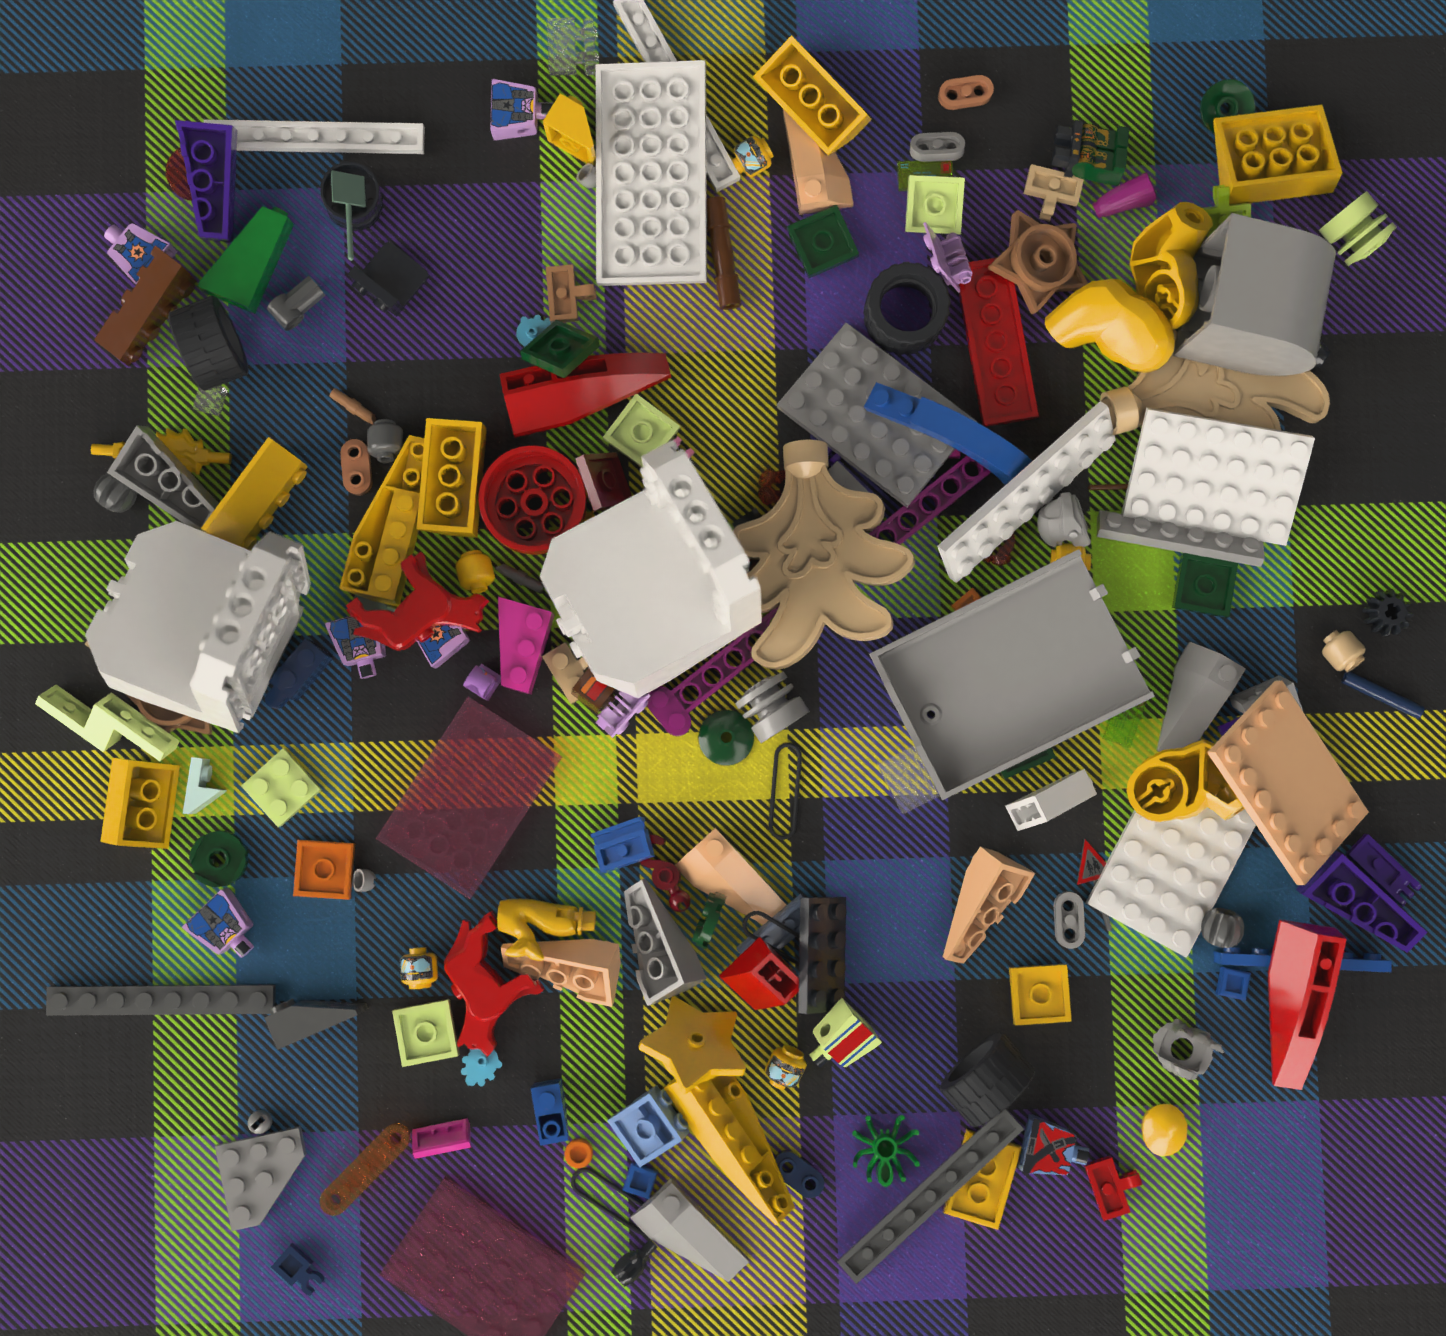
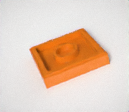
(324, 869)

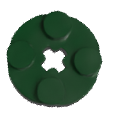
(213, 843)
(705, 928)

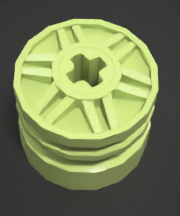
(1358, 229)

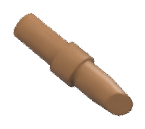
(352, 406)

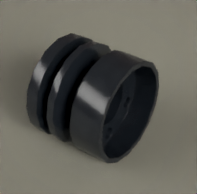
(361, 217)

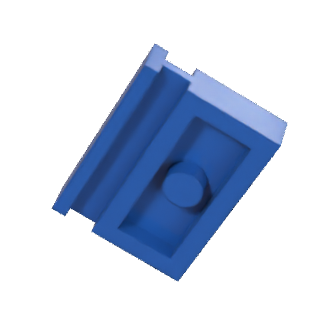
(622, 845)

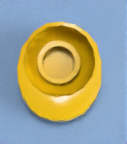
(1164, 1129)

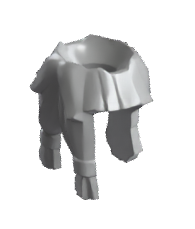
(1201, 1052)

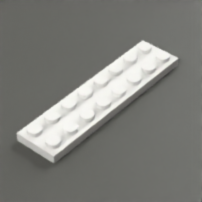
(1027, 492)

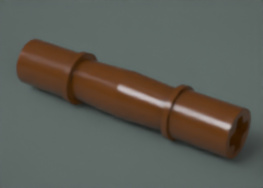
(722, 254)

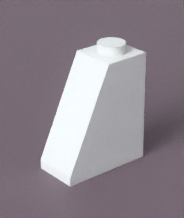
(1051, 800)

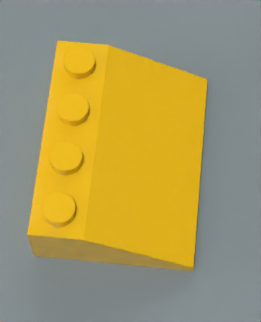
(1276, 154)

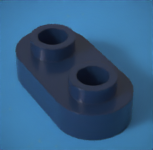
(800, 1174)

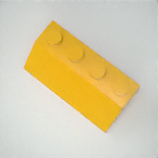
(811, 97)
(451, 477)
(256, 495)

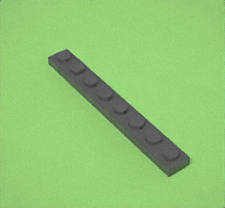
(160, 999)
(929, 1195)

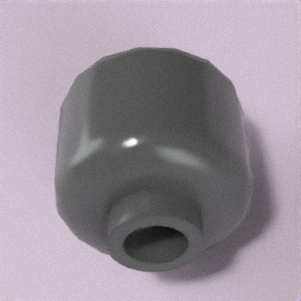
(384, 440)

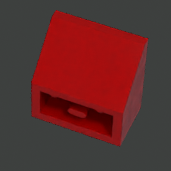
(762, 977)

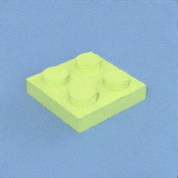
(936, 202)
(640, 429)
(281, 787)
(425, 1032)

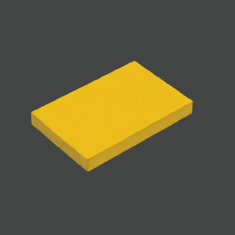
(986, 1193)

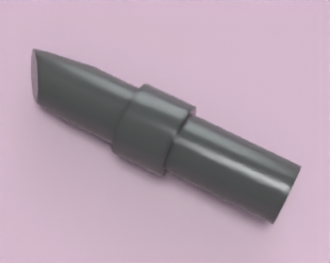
(521, 578)

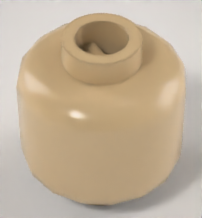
(1343, 650)

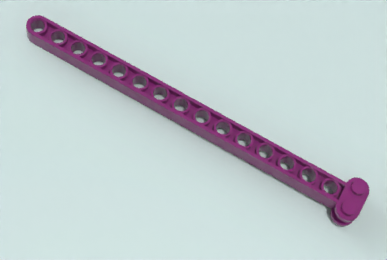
(671, 707)

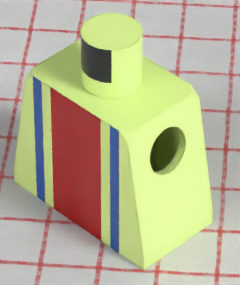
(843, 1036)

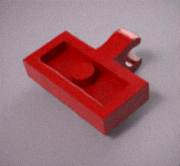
(1109, 1186)

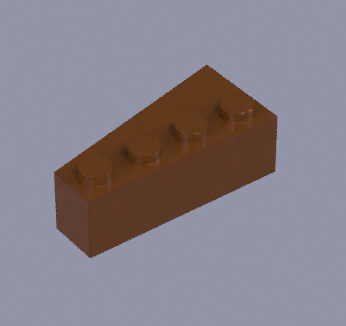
(145, 307)

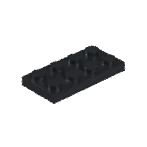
(821, 953)

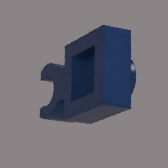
(294, 1266)

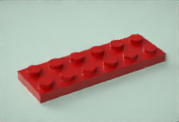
(997, 347)

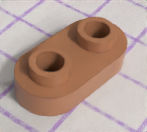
(964, 89)
(356, 466)

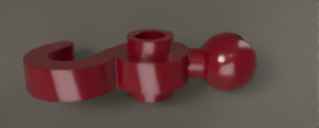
(667, 877)

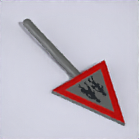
(1090, 870)

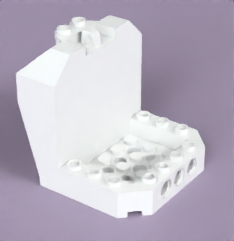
(652, 580)
(200, 621)

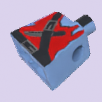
(1049, 1148)

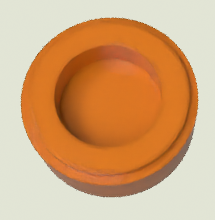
(578, 1153)

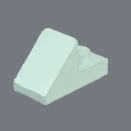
(197, 794)

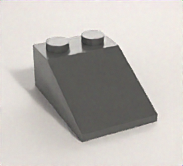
(302, 1019)

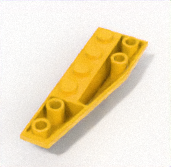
(387, 531)
(733, 1137)

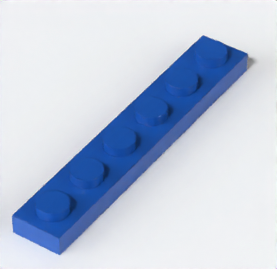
(1262, 957)

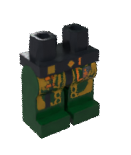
(1091, 152)

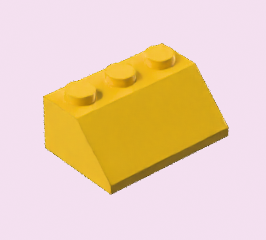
(140, 803)

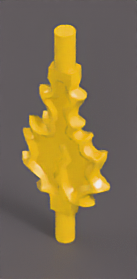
(181, 444)

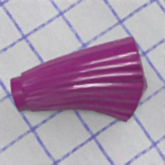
(1127, 196)

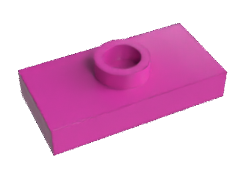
(441, 1138)

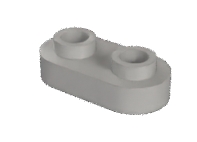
(937, 146)
(1069, 919)

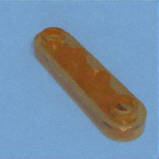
(365, 1169)

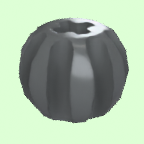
(114, 494)
(1222, 927)

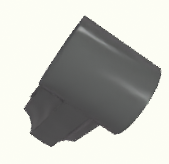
(290, 307)

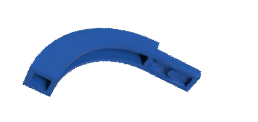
(950, 428)

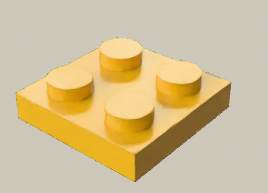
(1040, 994)

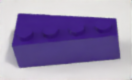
(211, 174)
(1358, 899)

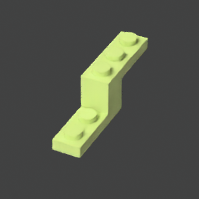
(107, 722)

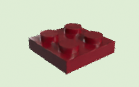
(603, 479)

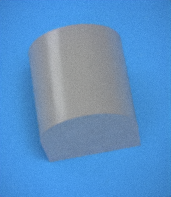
(1259, 298)

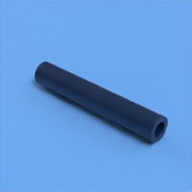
(1383, 695)

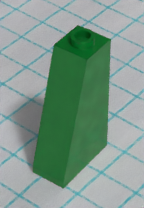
(249, 261)

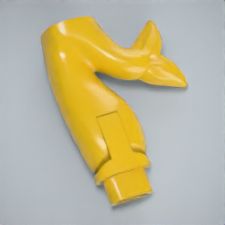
(549, 917)

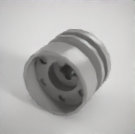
(771, 706)

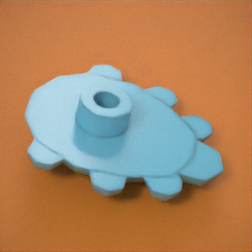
(531, 328)
(480, 1067)

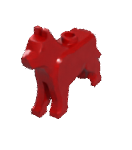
(419, 612)
(481, 985)

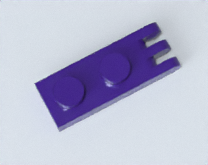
(1382, 869)

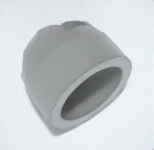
(587, 176)
(363, 880)
(263, 1127)

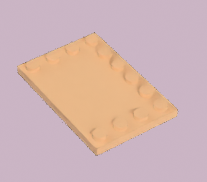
(1288, 782)

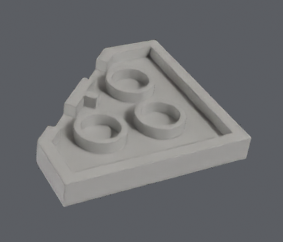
(257, 1172)

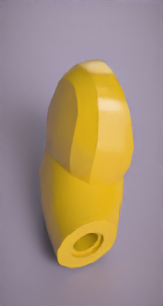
(1165, 262)
(1116, 319)
(1181, 785)

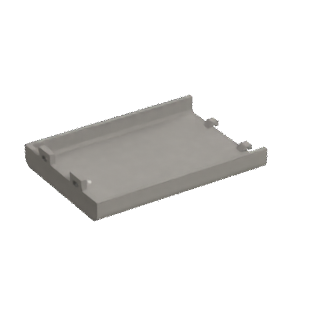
(1011, 675)

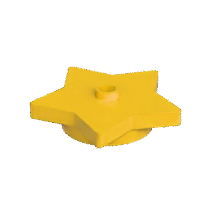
(695, 1045)

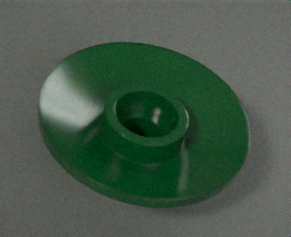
(1228, 91)
(715, 748)

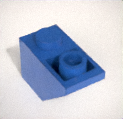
(550, 1111)

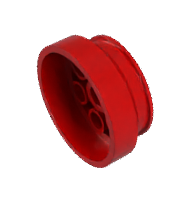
(529, 464)

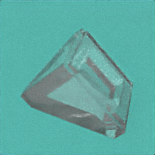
(210, 400)

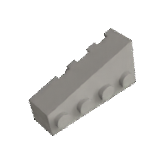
(162, 479)

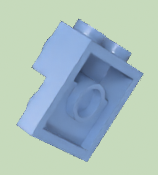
(649, 1126)

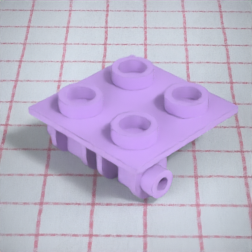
(948, 258)
(616, 720)

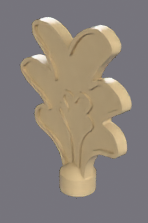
(1216, 394)
(812, 555)

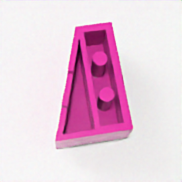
(522, 643)

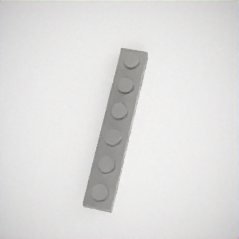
(1180, 539)

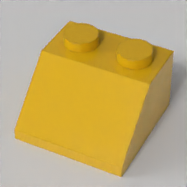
(569, 129)

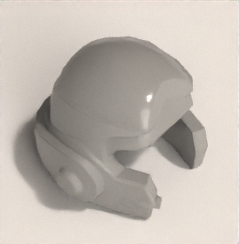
(1063, 521)

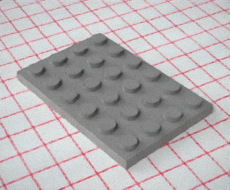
(831, 403)

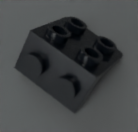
(389, 279)

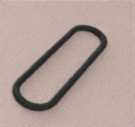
(797, 786)
(744, 926)
(599, 1205)

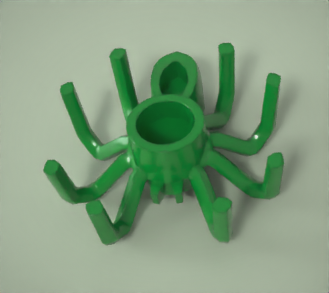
(885, 1148)

